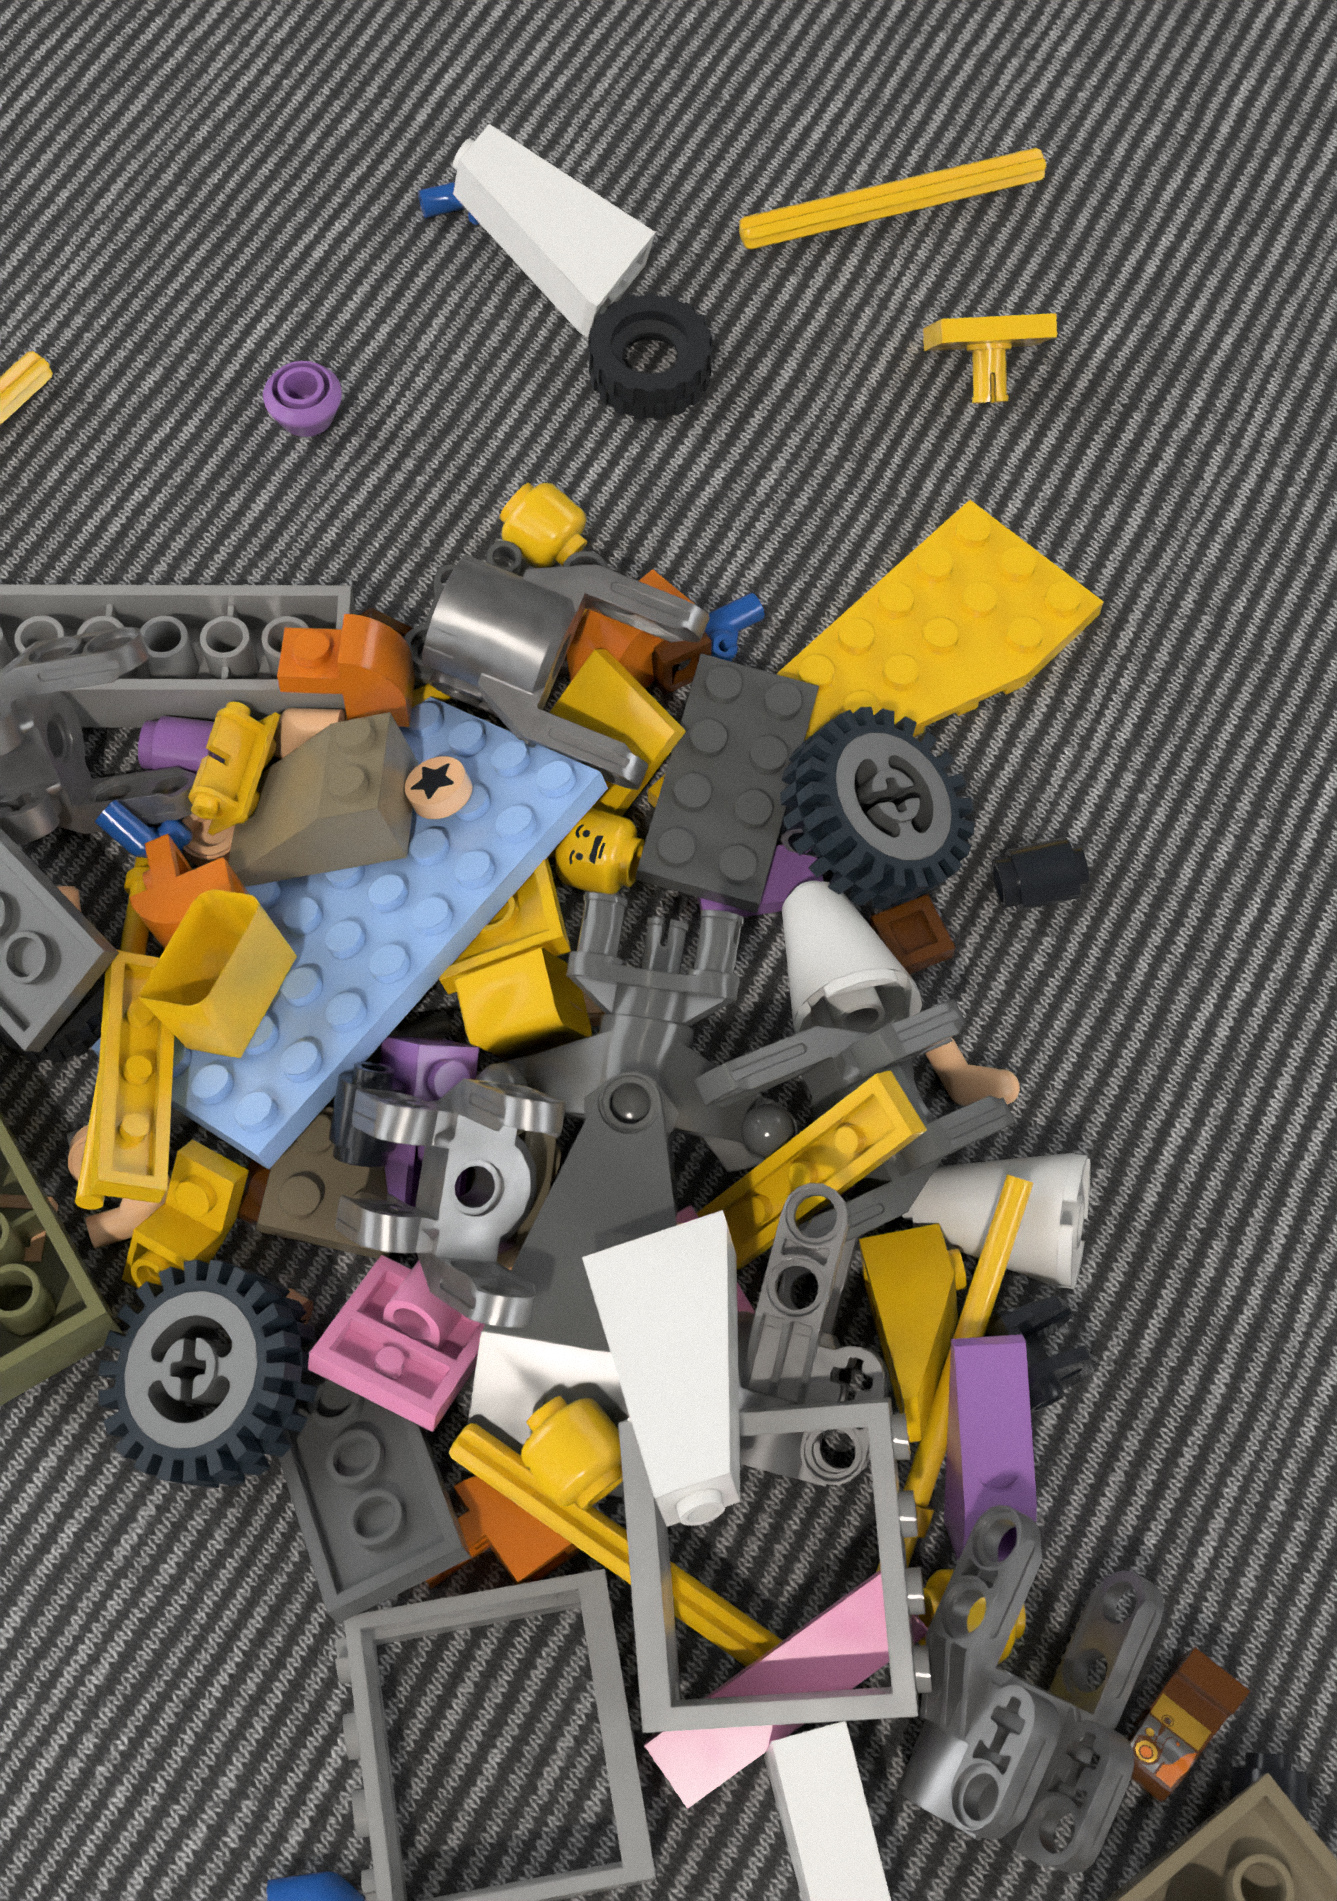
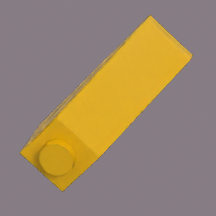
(915, 1313)

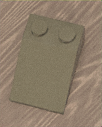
(329, 805)
(1243, 1852)

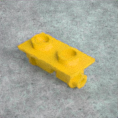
(228, 789)

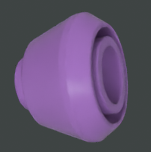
(303, 397)

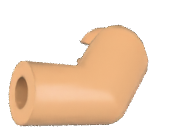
(300, 725)
(970, 1082)
(120, 1222)

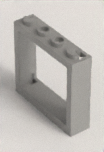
(902, 1586)
(367, 1734)

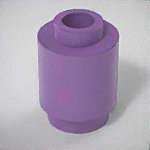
(174, 743)

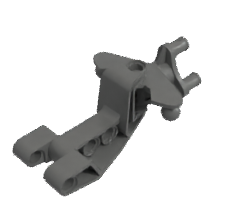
(620, 1173)

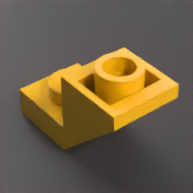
(193, 1219)

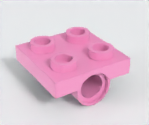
(399, 1345)

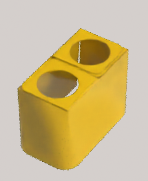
(218, 973)
(522, 1006)

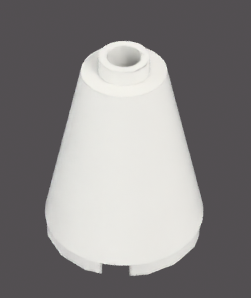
(840, 966)
(1051, 1229)

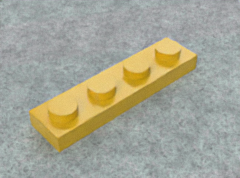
(132, 1088)
(831, 1151)

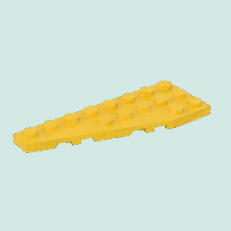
(944, 628)

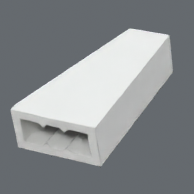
(551, 226)
(675, 1352)
(826, 1816)

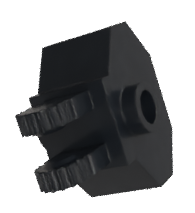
(1046, 1375)

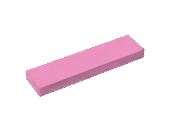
(823, 1655)

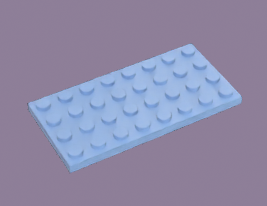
(384, 931)

